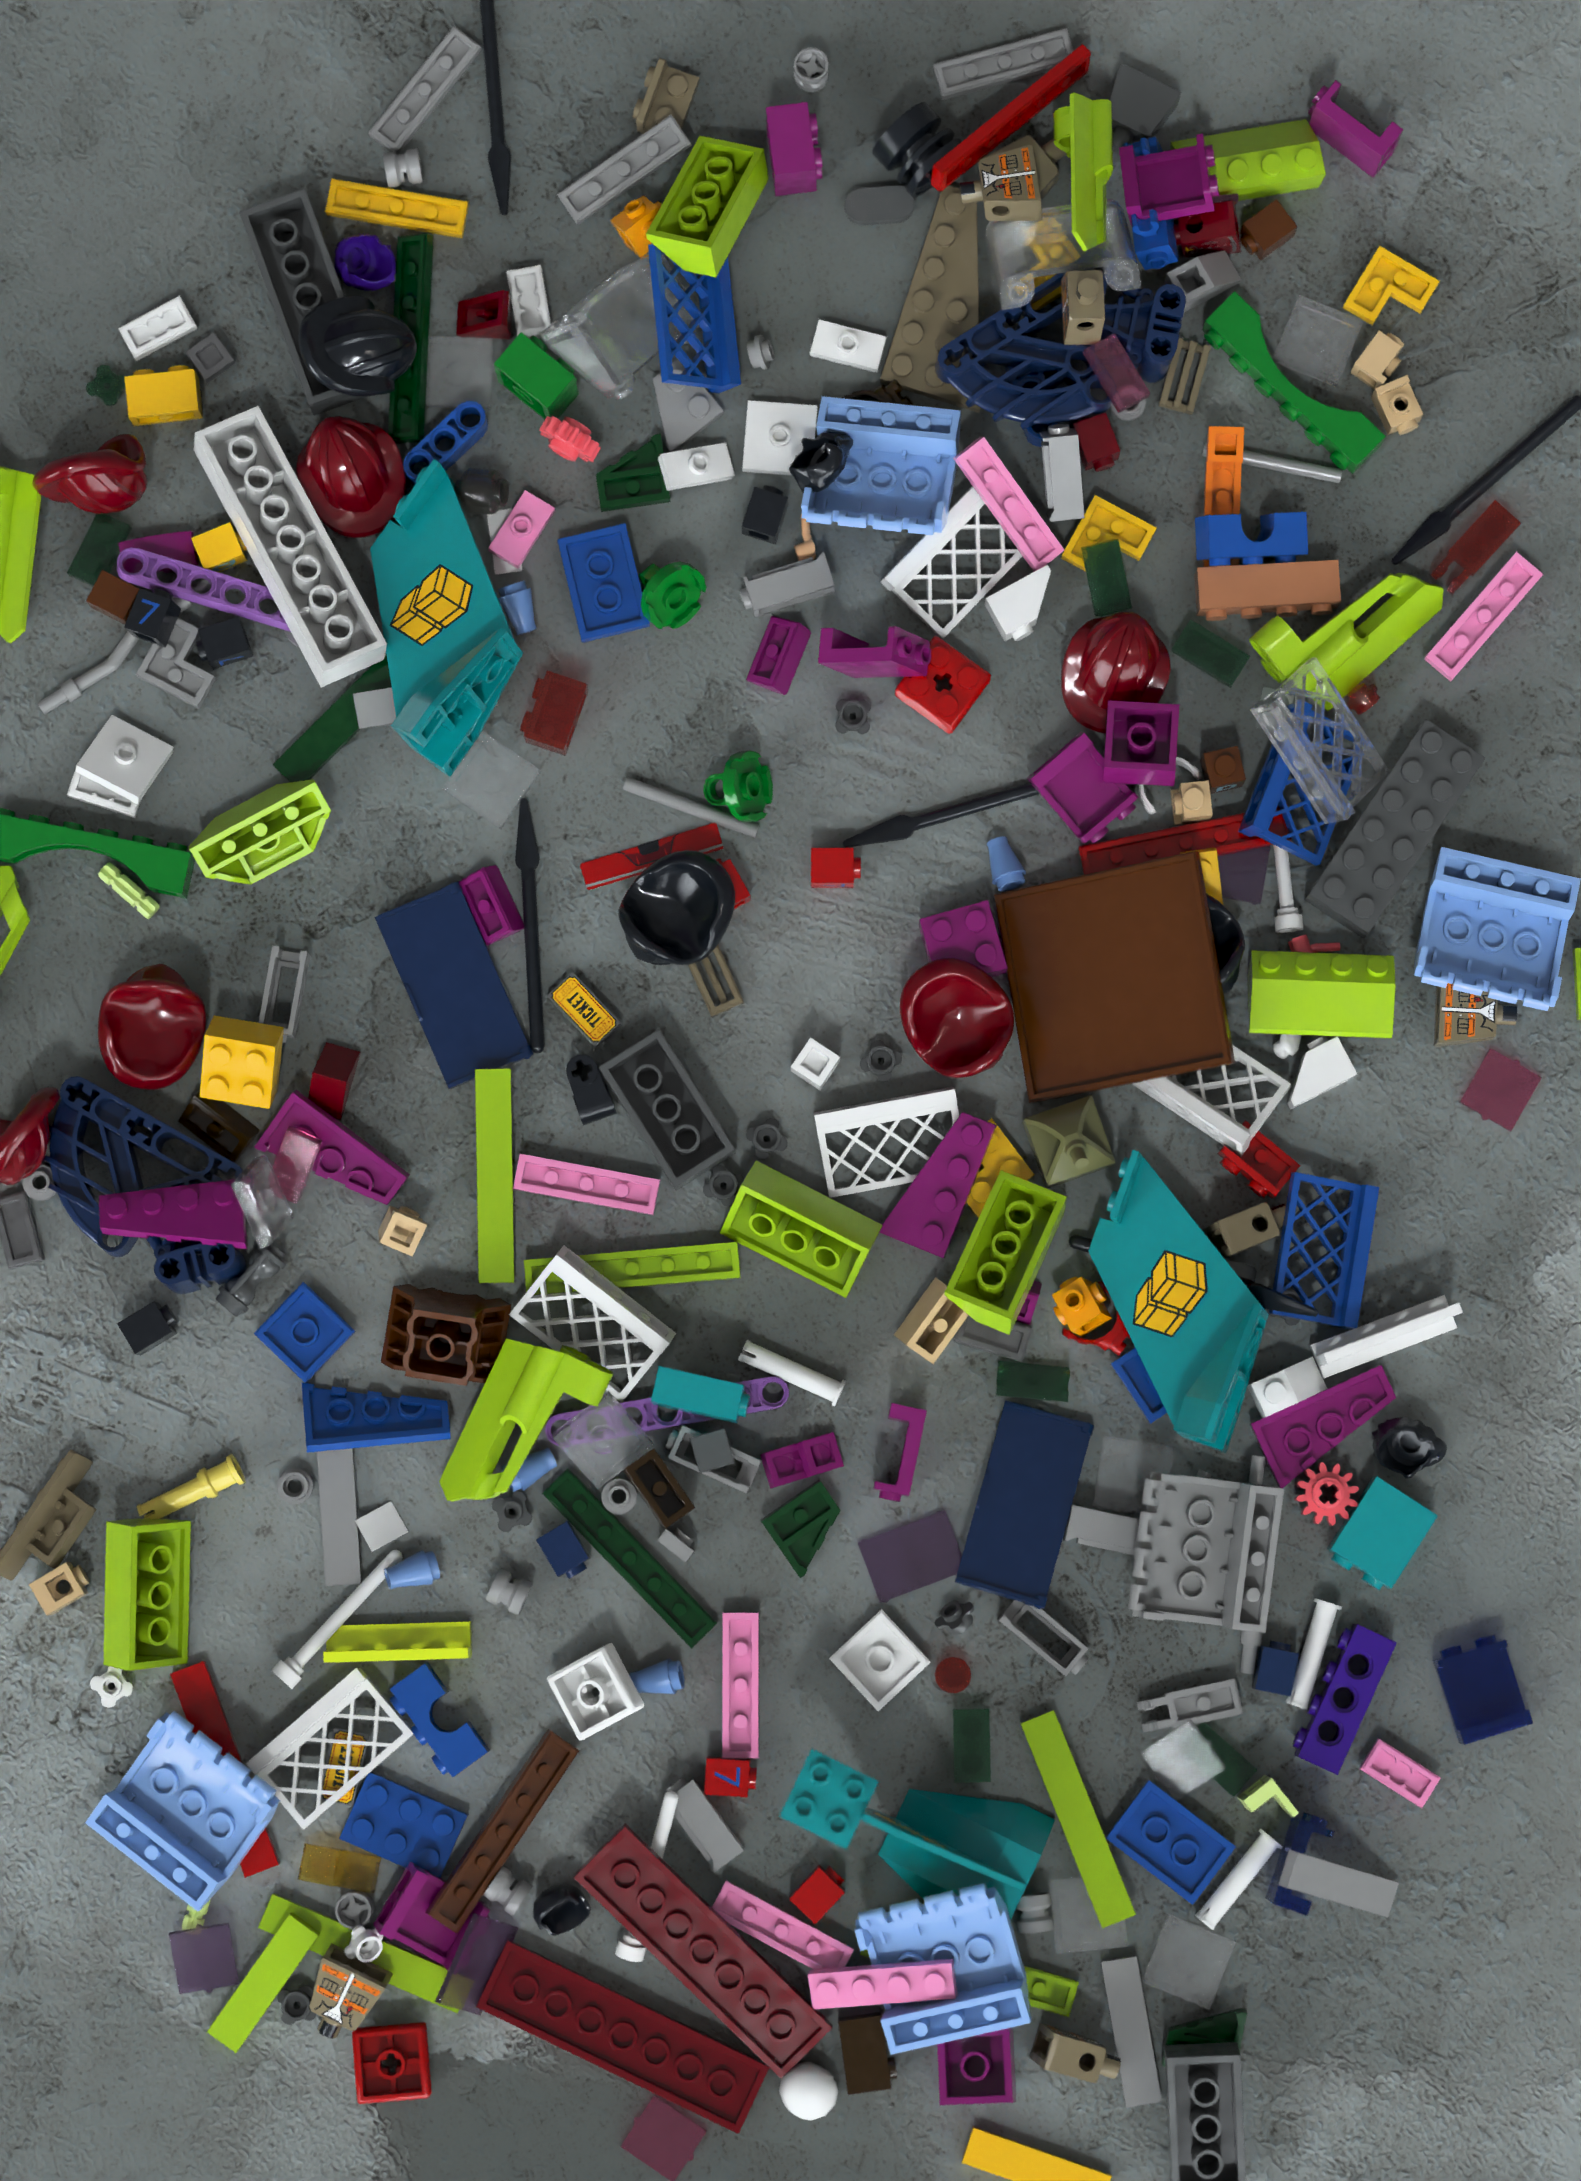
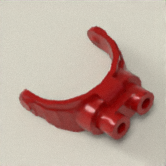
(1112, 1340)

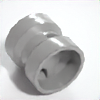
(811, 62)
(403, 167)
(509, 1591)
(507, 1890)
(349, 1912)
(1034, 1916)

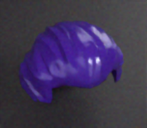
(365, 262)

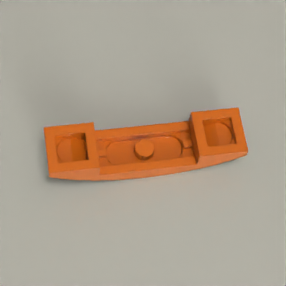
(1223, 473)

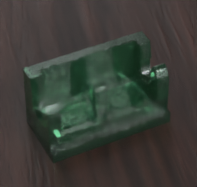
(1032, 1382)

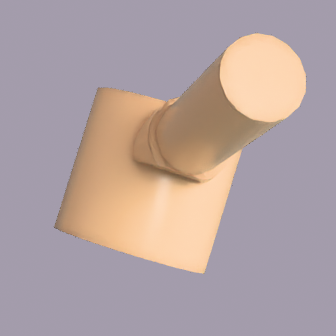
(807, 548)

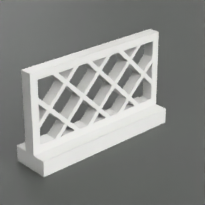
(931, 545)
(874, 1114)
(1212, 1118)
(603, 1296)
(1385, 1336)
(312, 1722)

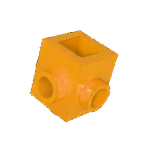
(634, 223)
(1081, 1305)

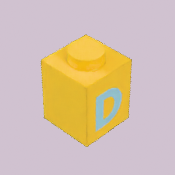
(220, 548)

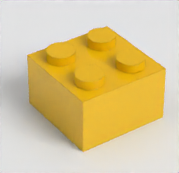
(241, 1062)

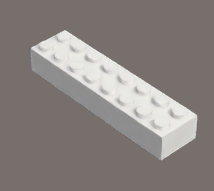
(289, 546)

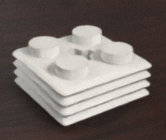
(589, 1712)

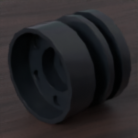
(914, 144)

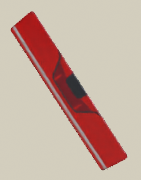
(636, 859)

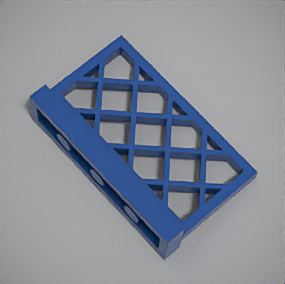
(714, 318)
(1269, 795)
(1353, 1255)

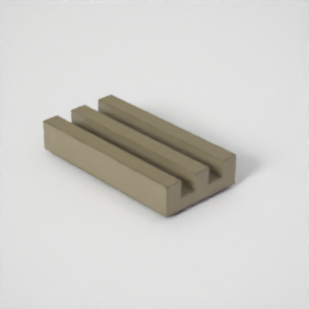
(1192, 348)
(725, 1005)

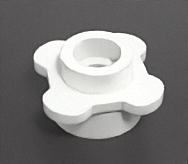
(109, 1696)
(369, 1950)

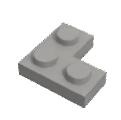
(170, 672)

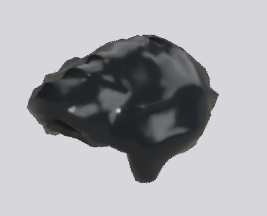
(821, 460)
(1407, 1446)

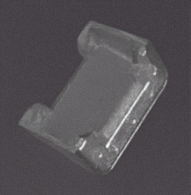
(1048, 247)
(613, 329)

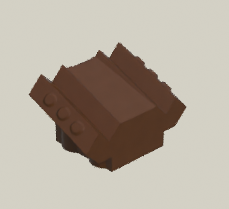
(444, 1334)

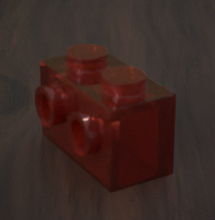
(554, 712)

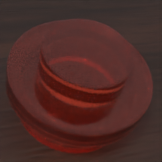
(1363, 698)
(953, 1675)

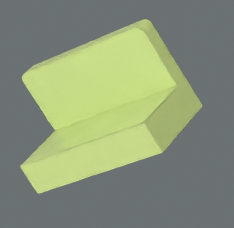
(1261, 1792)

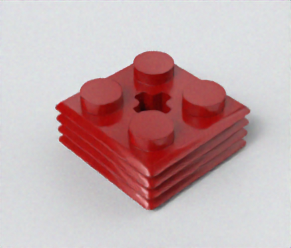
(944, 707)
(410, 2078)

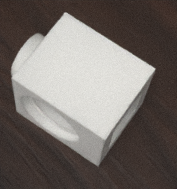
(815, 1064)

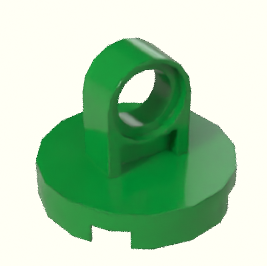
(671, 594)
(745, 787)

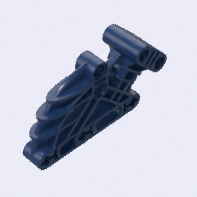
(1144, 329)
(116, 1122)

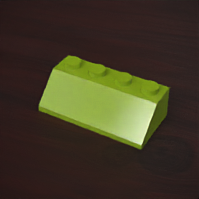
(1265, 159)
(709, 204)
(1321, 994)
(800, 1228)
(1005, 1251)
(146, 1593)

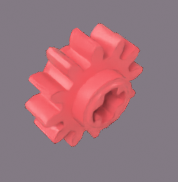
(569, 439)
(1313, 1492)

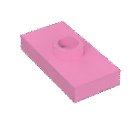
(521, 529)
(1399, 1773)

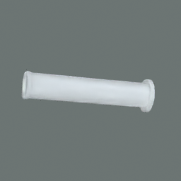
(792, 1372)
(1312, 1653)
(1238, 1879)

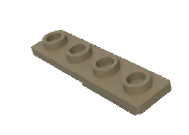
(51, 1521)

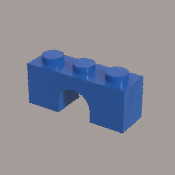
(1223, 539)
(417, 1697)

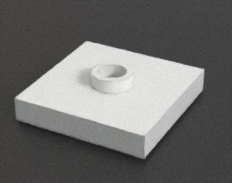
(775, 435)
(124, 759)
(879, 1660)

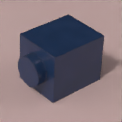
(564, 1550)
(1275, 1669)

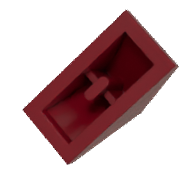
(485, 316)
(333, 1078)

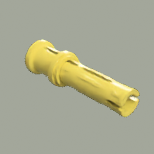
(206, 1484)

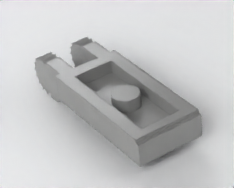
(1196, 1703)

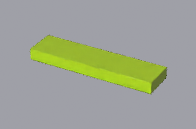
(263, 1982)

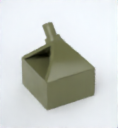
(1068, 1142)

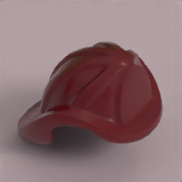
(352, 476)
(99, 479)
(1112, 661)
(956, 1017)
(151, 1028)
(26, 1137)

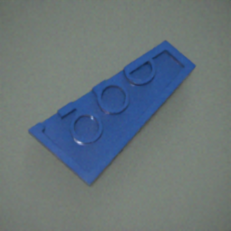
(359, 1420)

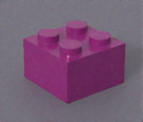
(791, 142)
(1141, 743)
(965, 935)
(977, 2069)

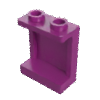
(1349, 135)
(1169, 181)
(901, 657)
(1076, 791)
(915, 1419)
(407, 1922)

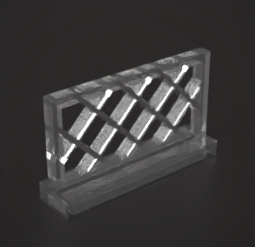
(1305, 757)

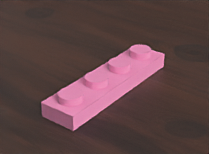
(1008, 504)
(1483, 616)
(586, 1184)
(740, 1685)
(780, 1929)
(882, 1984)

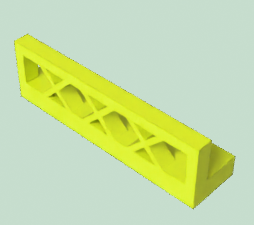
(399, 1642)

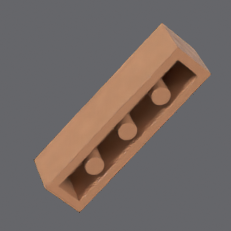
(1267, 589)

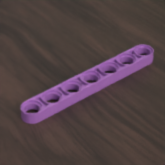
(182, 589)
(652, 1422)

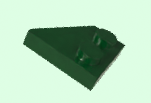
(634, 479)
(802, 1525)
(1212, 2029)

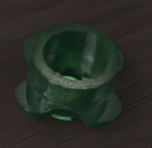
(107, 395)

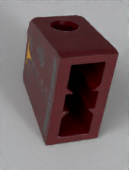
(1216, 232)

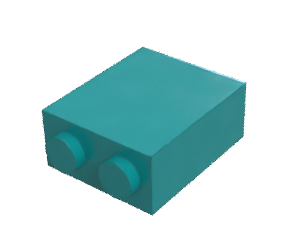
(700, 1395)
(1381, 1534)

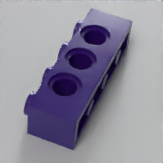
(1376, 1652)

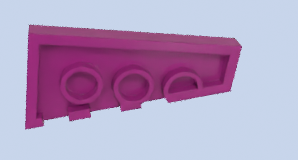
(342, 1152)
(938, 1195)
(185, 1212)
(1312, 1427)

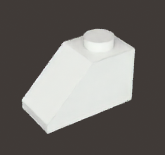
(1018, 605)
(1320, 1070)
(1287, 1387)

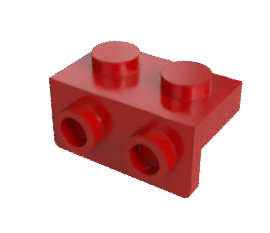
(1262, 1164)

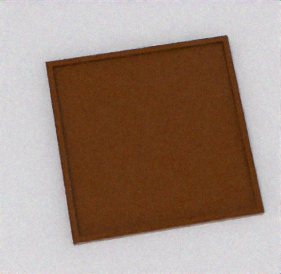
(1114, 978)

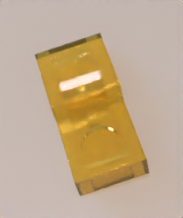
(339, 1868)

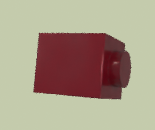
(1097, 443)

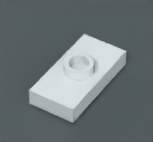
(529, 300)
(157, 328)
(848, 346)
(696, 466)
(98, 795)

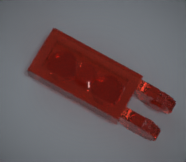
(1478, 544)

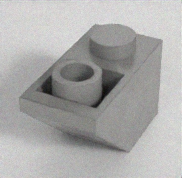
(1204, 277)

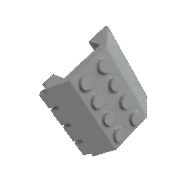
(1206, 1551)

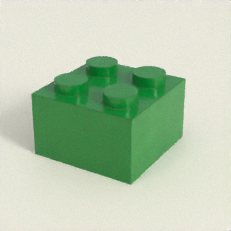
(536, 377)

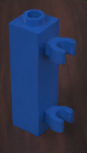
(1152, 238)

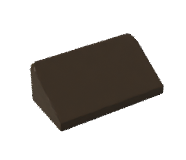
(219, 1126)

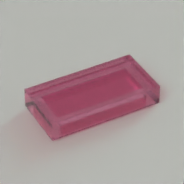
(1116, 373)
(295, 1162)

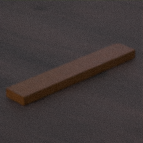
(502, 1831)

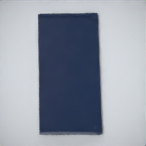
(453, 985)
(1024, 1504)

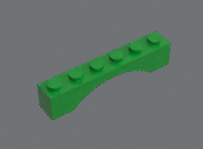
(1342, 432)
(161, 869)

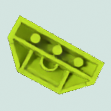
(262, 833)

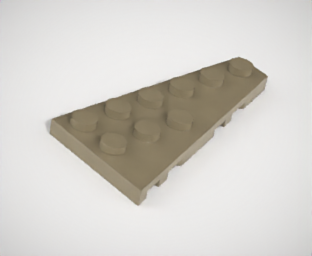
(939, 301)

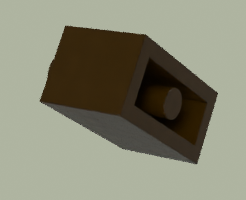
(659, 1489)
(865, 2054)

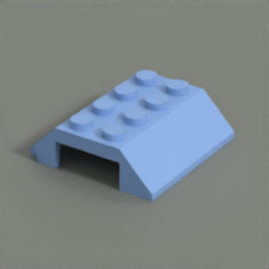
(895, 471)
(1495, 928)
(185, 1811)
(986, 1960)

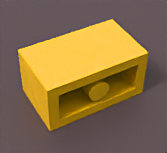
(163, 396)

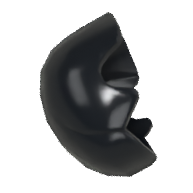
(560, 1909)

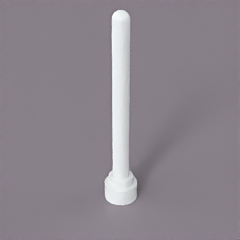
(1287, 916)
(291, 1668)
(628, 1946)

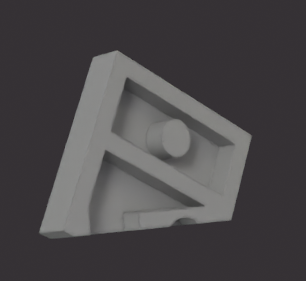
(684, 410)

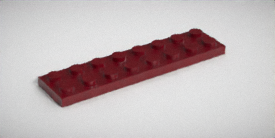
(703, 1951)
(623, 2036)

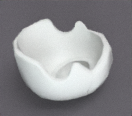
(808, 2091)

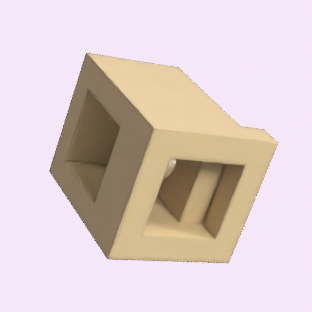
(1378, 360)
(1394, 419)
(1191, 803)
(401, 1229)
(47, 1589)

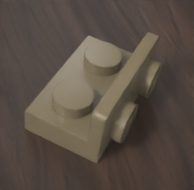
(667, 94)

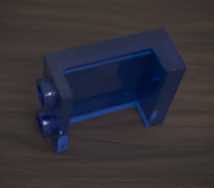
(1481, 1690)
(1296, 1840)

